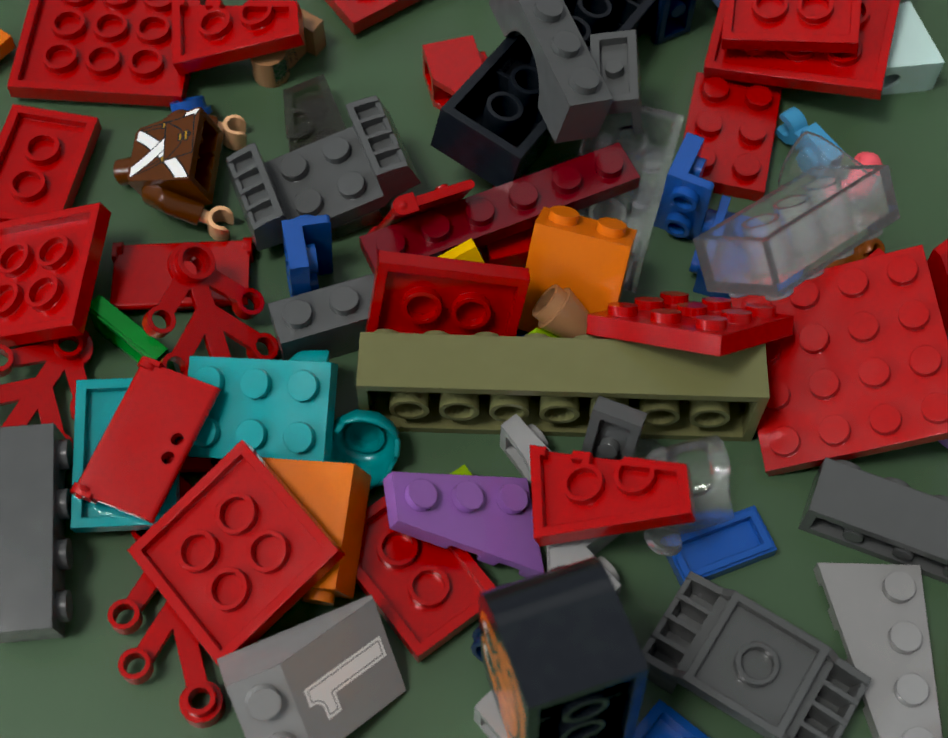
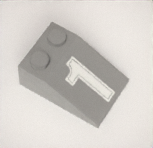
(315, 676)

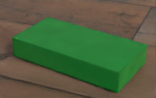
(125, 332)

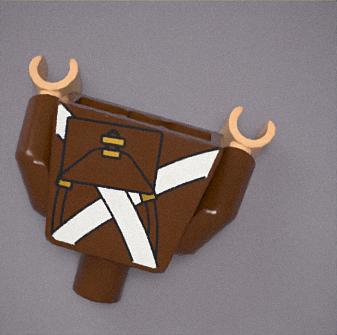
(178, 165)

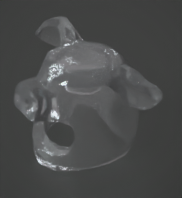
(710, 478)

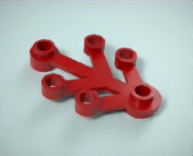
(208, 319)
(37, 393)
(152, 644)

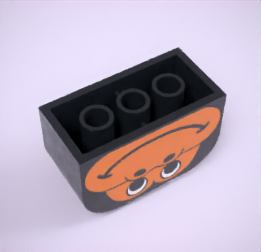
(562, 655)

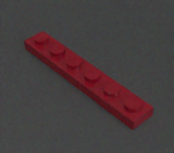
(508, 207)

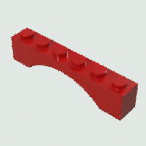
(445, 70)

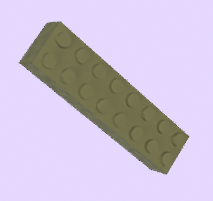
(553, 382)

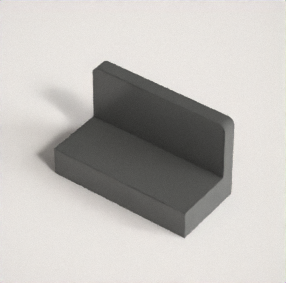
(619, 65)

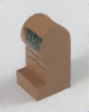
(274, 68)

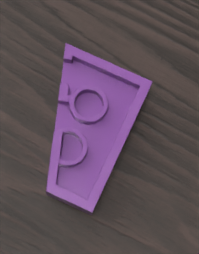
(467, 512)

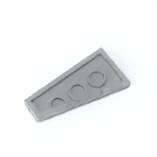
(888, 639)

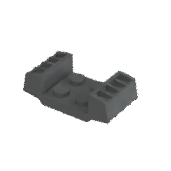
(333, 176)
(752, 664)

